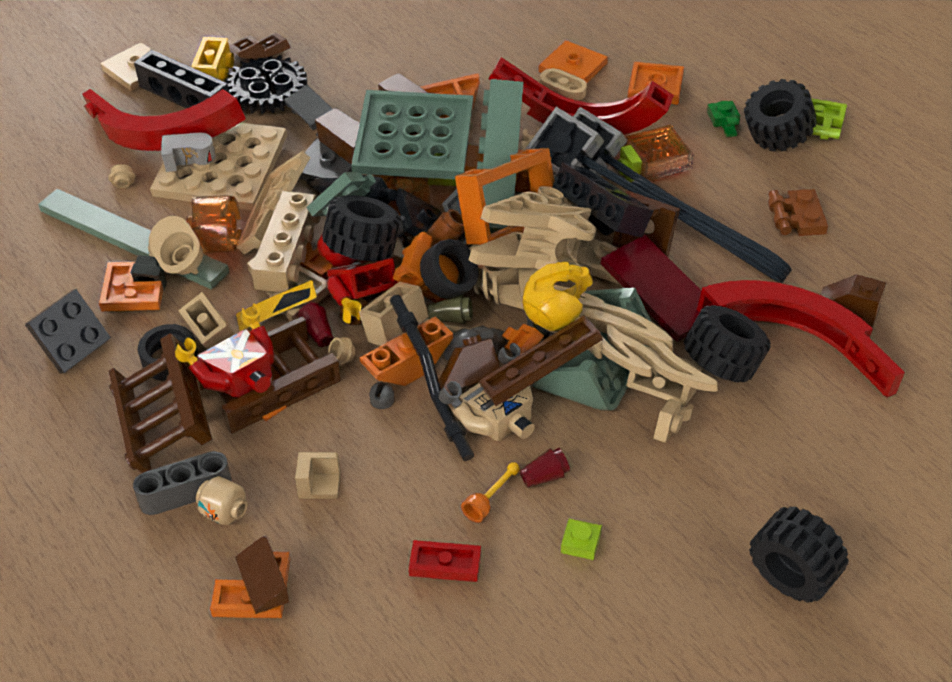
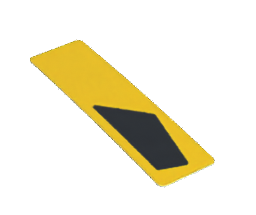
(281, 303)

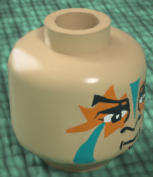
(221, 500)

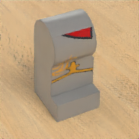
(186, 150)

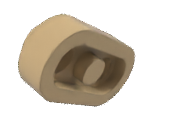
(564, 83)

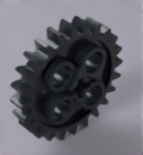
(254, 91)

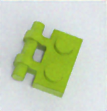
(829, 115)

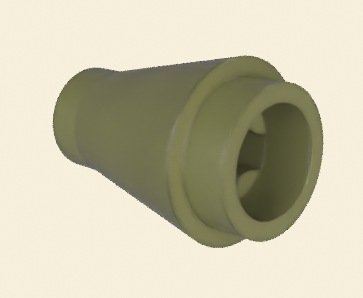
(452, 310)

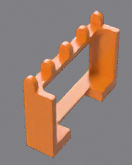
(471, 192)

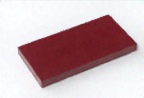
(659, 283)

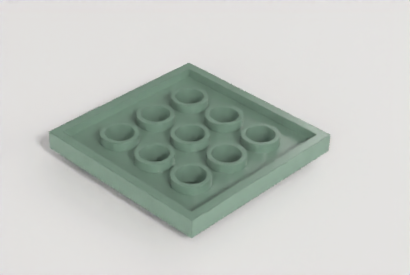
(399, 142)

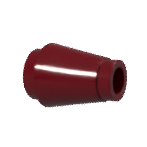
(317, 323)
(545, 468)

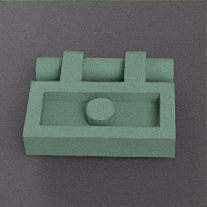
(347, 184)

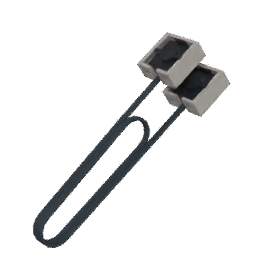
(591, 143)

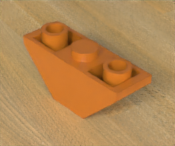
(397, 359)

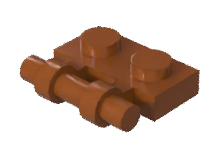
(805, 212)

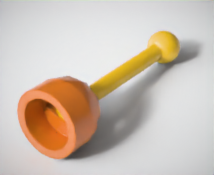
(478, 505)

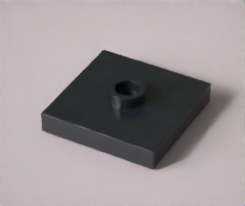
(415, 213)

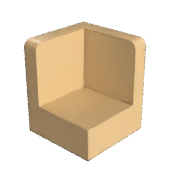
(317, 475)

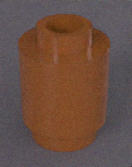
(447, 226)

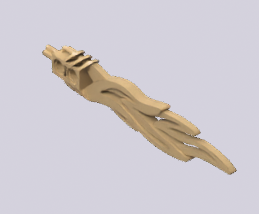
(624, 328)

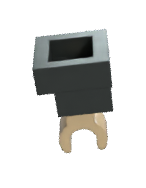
(148, 269)

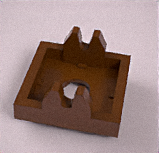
(664, 221)

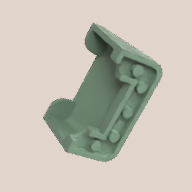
(590, 379)

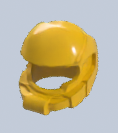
(553, 307)

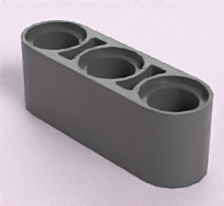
(178, 482)

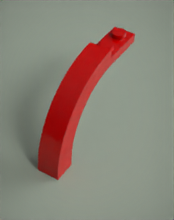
(624, 115)
(145, 132)
(812, 314)

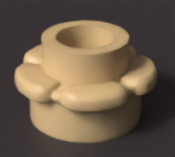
(121, 176)
(342, 349)

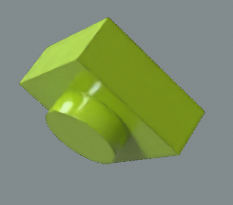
(630, 159)
(581, 539)

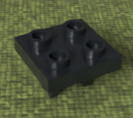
(67, 331)

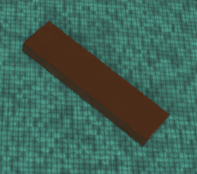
(540, 360)

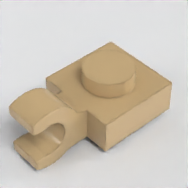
(671, 419)

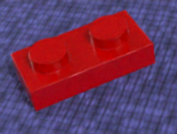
(445, 561)

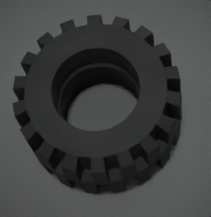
(778, 99)
(361, 228)
(727, 343)
(799, 554)

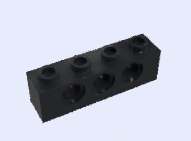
(175, 80)
(605, 200)

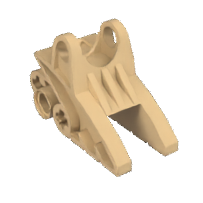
(549, 235)

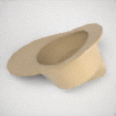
(175, 246)

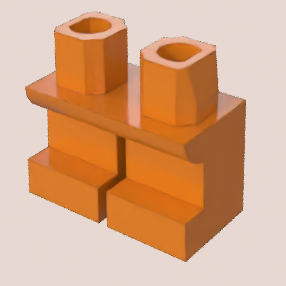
(410, 272)

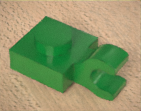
(725, 115)

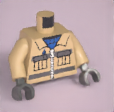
(484, 418)

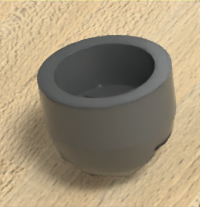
(386, 398)

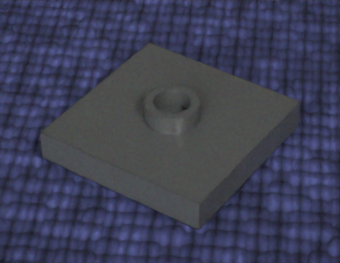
(323, 163)

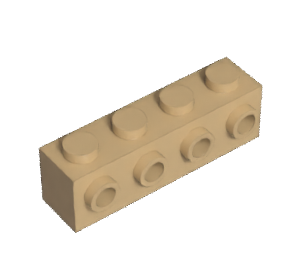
(284, 243)

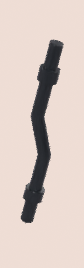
(454, 428)

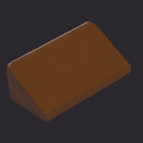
(262, 576)

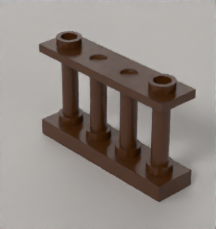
(290, 387)
(186, 403)

